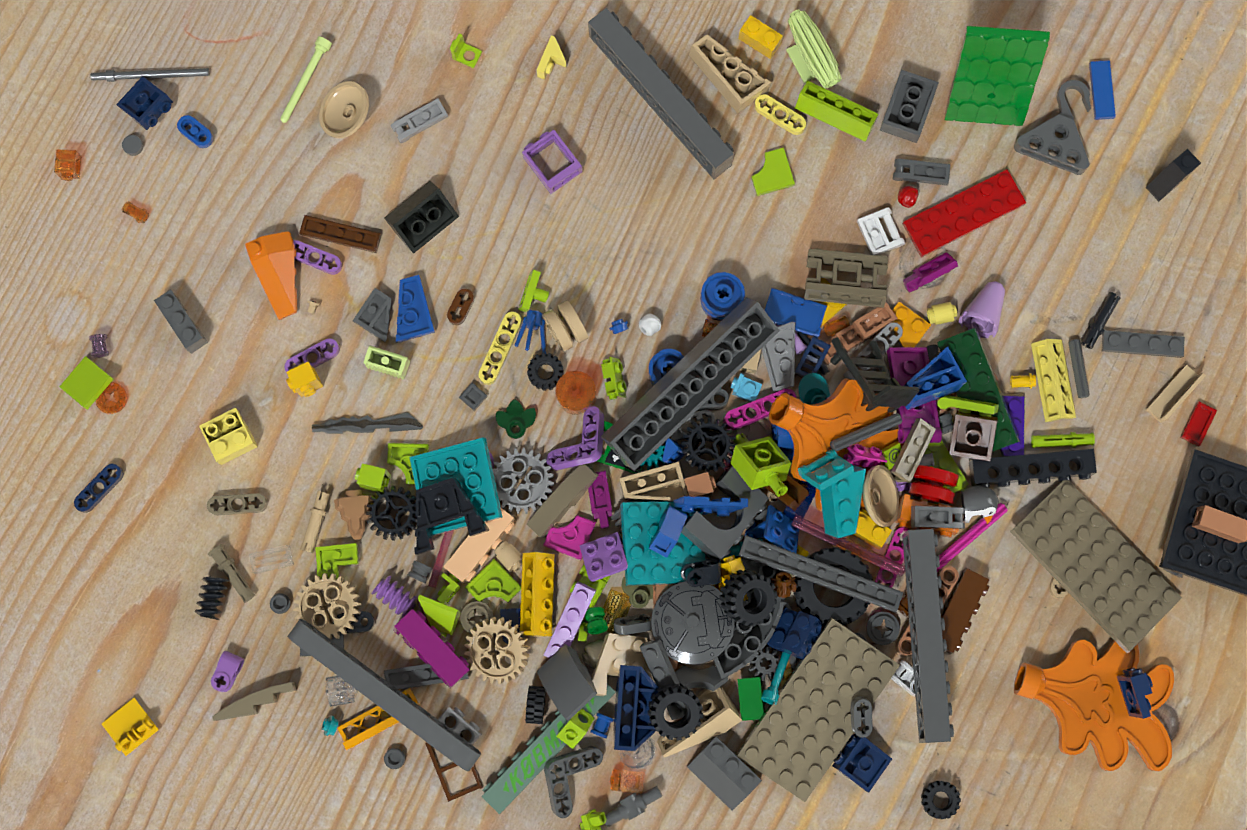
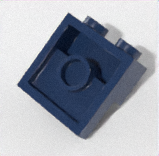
(145, 103)
(795, 633)
(1134, 687)
(862, 762)

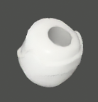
(649, 324)

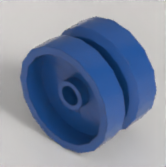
(717, 285)

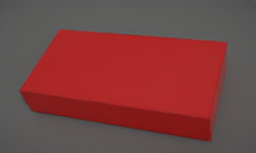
(1198, 423)

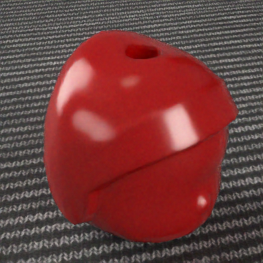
(908, 196)

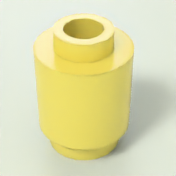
(941, 313)

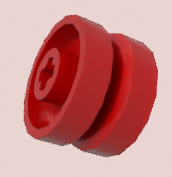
(934, 483)

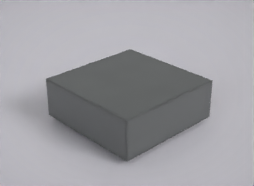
(473, 396)

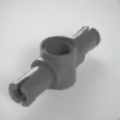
(632, 806)

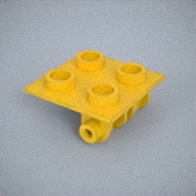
(130, 727)

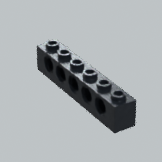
(1083, 458)

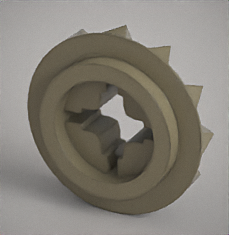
(468, 613)

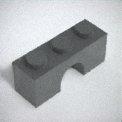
(180, 321)

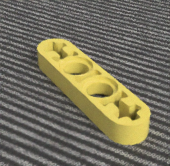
(496, 346)

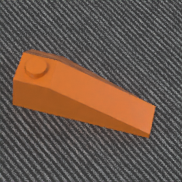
(274, 265)

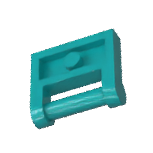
(828, 474)

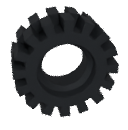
(545, 359)
(535, 705)
(952, 793)

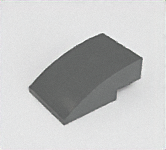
(567, 681)

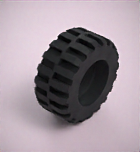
(810, 604)

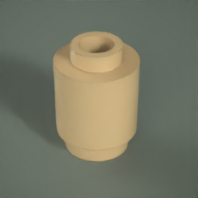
(509, 556)

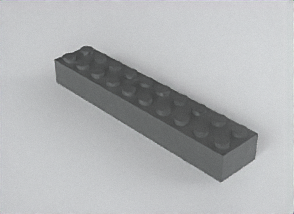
(660, 93)
(690, 383)
(926, 636)

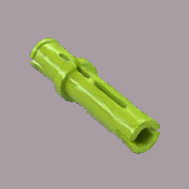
(1063, 440)

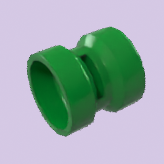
(596, 621)

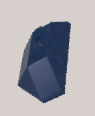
(631, 706)

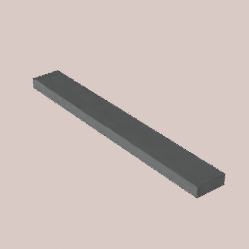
(821, 573)

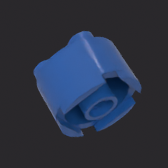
(660, 362)

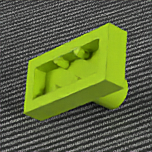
(532, 292)

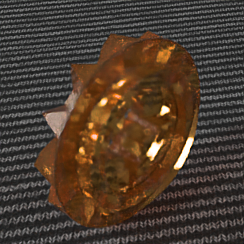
(119, 395)

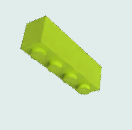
(836, 111)

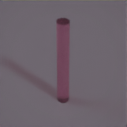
(440, 559)

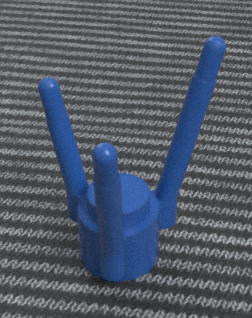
(533, 322)

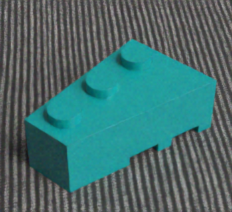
(842, 504)

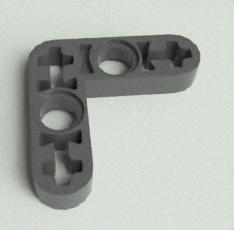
(563, 771)

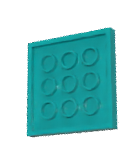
(471, 467)
(646, 566)

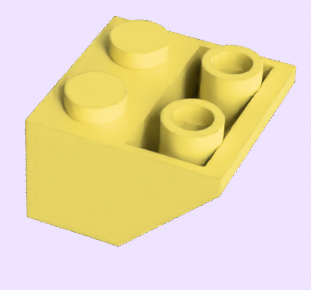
(228, 436)

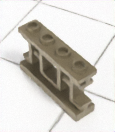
(844, 291)

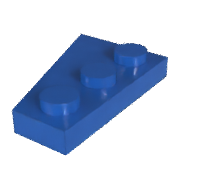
(413, 311)
(705, 506)

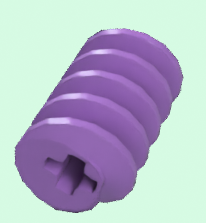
(394, 597)

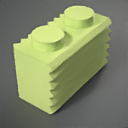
(386, 362)

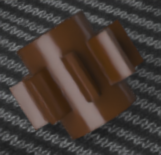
(784, 584)

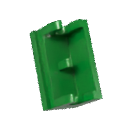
(750, 699)

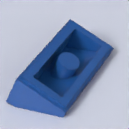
(672, 451)

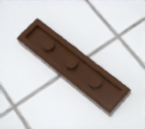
(340, 234)

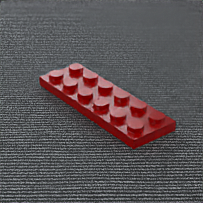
(964, 213)

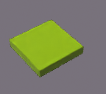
(86, 383)

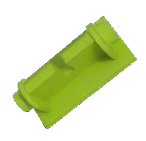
(613, 369)

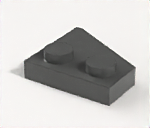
(375, 314)

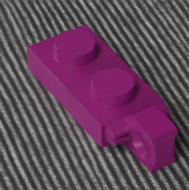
(930, 271)
(600, 499)

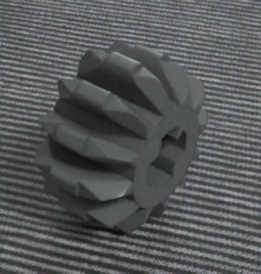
(762, 670)

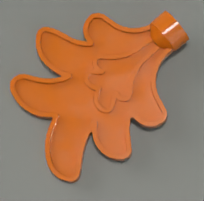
(820, 423)
(1091, 707)

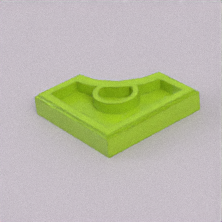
(774, 174)
(399, 456)
(493, 582)

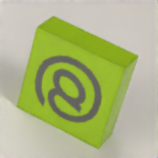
(891, 454)

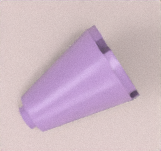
(985, 310)

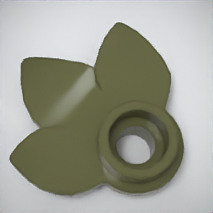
(644, 591)

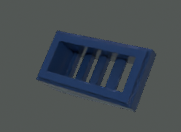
(820, 343)

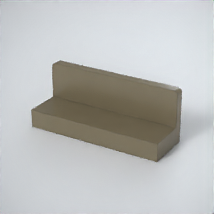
(912, 451)

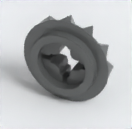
(890, 622)

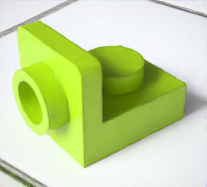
(447, 592)

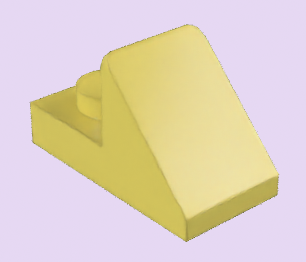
(550, 56)

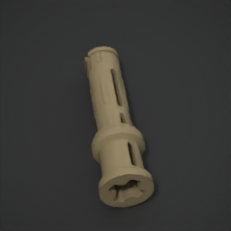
(226, 565)

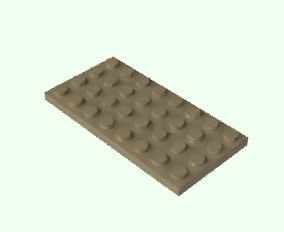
(1096, 565)
(813, 714)

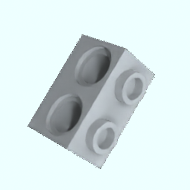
(461, 723)

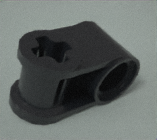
(702, 572)

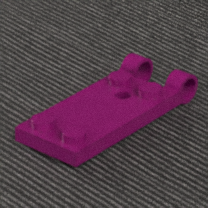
(903, 366)

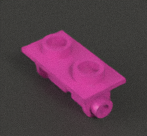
(869, 456)

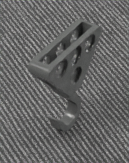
(1063, 123)

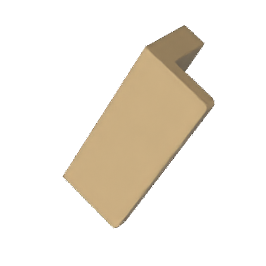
(1174, 393)

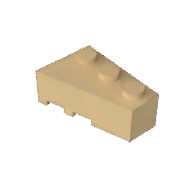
(655, 485)

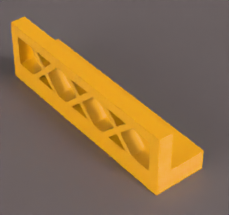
(369, 732)

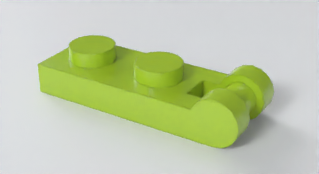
(967, 405)

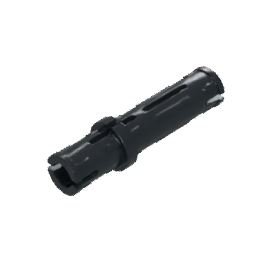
(1097, 327)

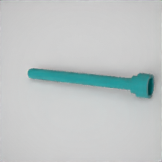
(771, 694)

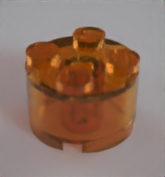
(570, 382)

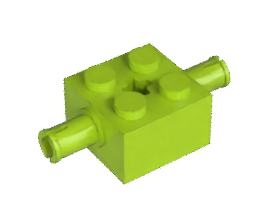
(761, 463)

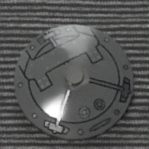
(692, 623)

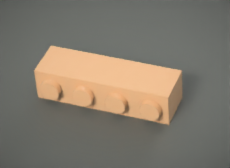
(476, 548)

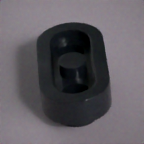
(357, 626)

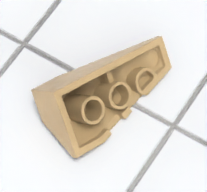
(718, 717)

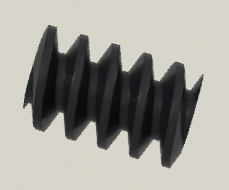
(211, 597)

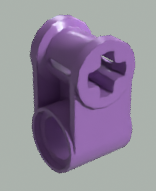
(227, 669)

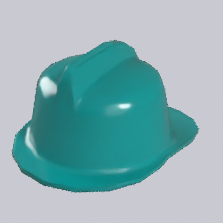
(813, 389)

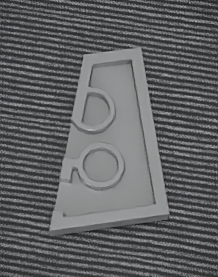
(780, 357)

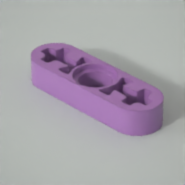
(329, 258)
(314, 349)

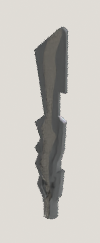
(398, 422)

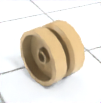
(562, 327)

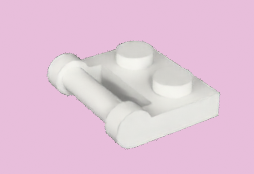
(875, 235)

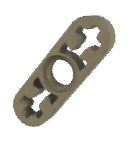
(222, 500)

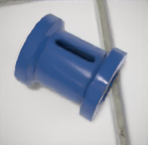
(602, 725)

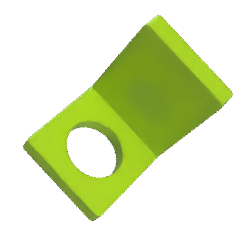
(459, 48)
(575, 729)

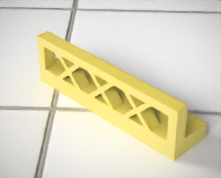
(1051, 380)

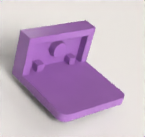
(604, 556)

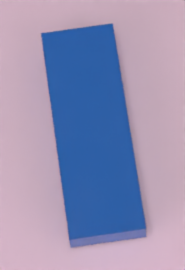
(1102, 90)

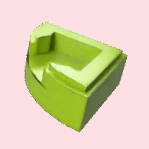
(583, 632)

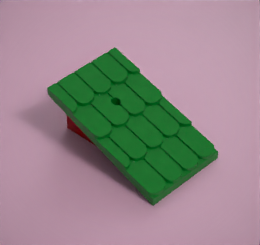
(996, 75)

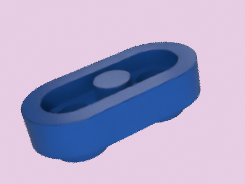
(196, 132)

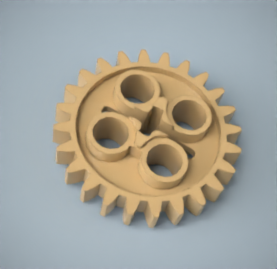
(344, 600)
(514, 650)

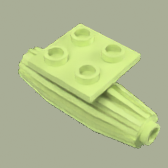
(811, 53)

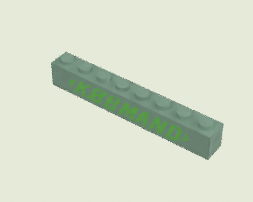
(533, 759)

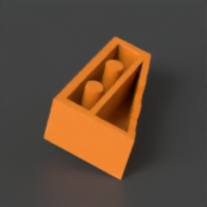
(904, 515)

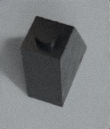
(1173, 175)

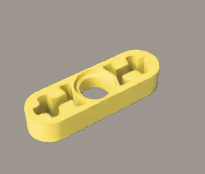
(781, 122)

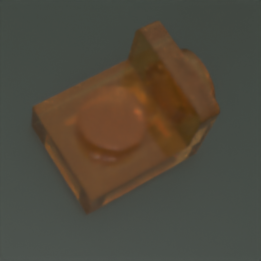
(627, 781)

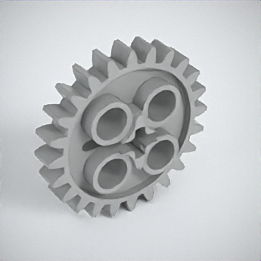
(536, 491)

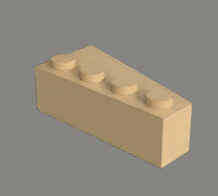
(728, 73)

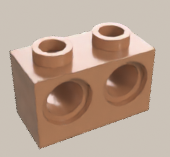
(700, 485)

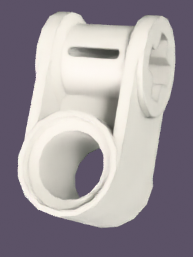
(906, 680)

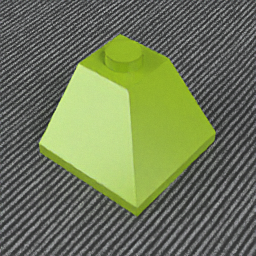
(440, 615)

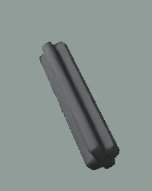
(1078, 368)

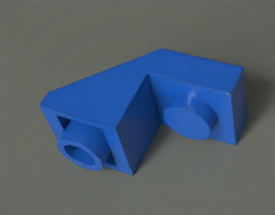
(669, 531)

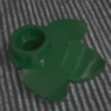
(516, 416)

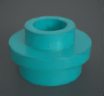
(330, 725)

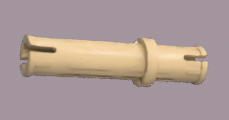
(315, 521)

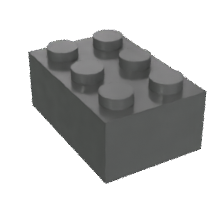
(909, 106)

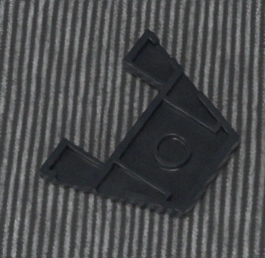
(442, 504)

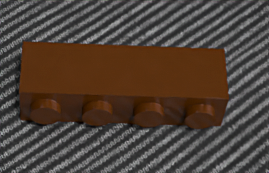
(962, 606)

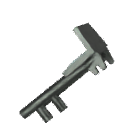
(890, 394)

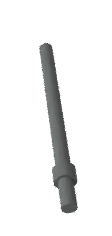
(112, 75)

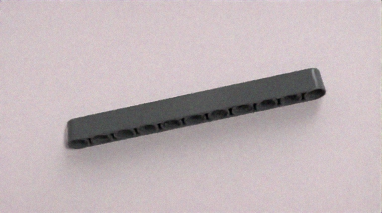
(384, 695)

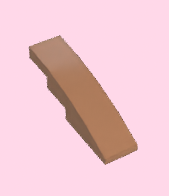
(861, 330)

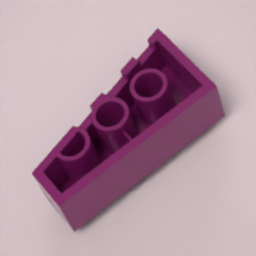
(431, 648)

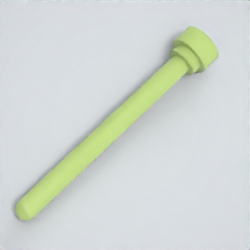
(321, 47)

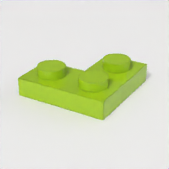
(331, 557)

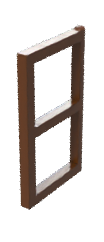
(439, 772)

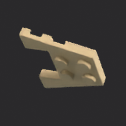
(618, 651)

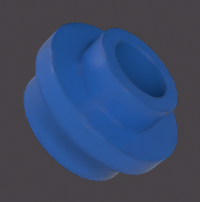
(619, 326)

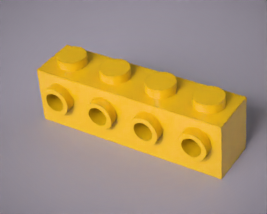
(537, 594)

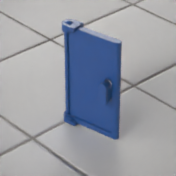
(806, 316)

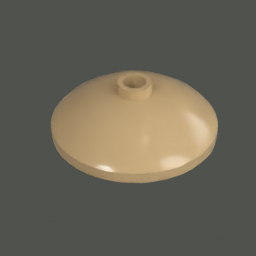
(344, 109)
(880, 496)

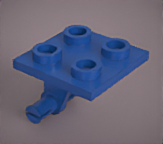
(777, 530)

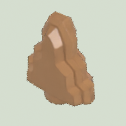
(353, 511)

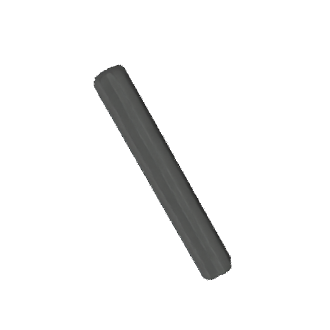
(866, 432)

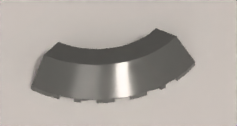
(749, 640)

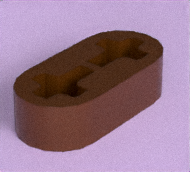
(456, 304)

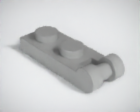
(419, 120)

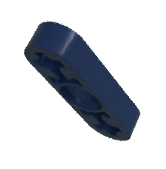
(90, 488)

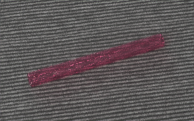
(844, 543)

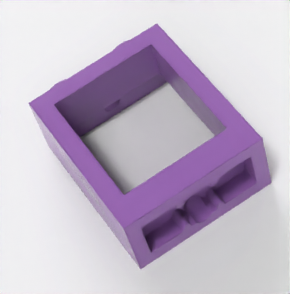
(565, 175)

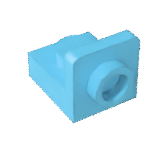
(745, 388)

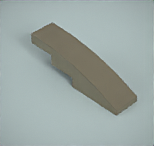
(562, 499)
(248, 704)

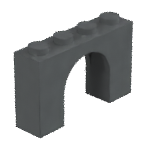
(715, 541)

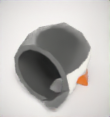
(979, 501)

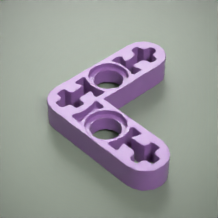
(585, 447)

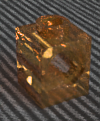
(67, 164)

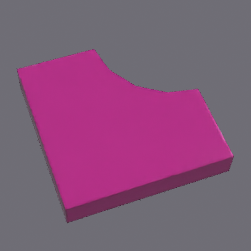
(569, 538)

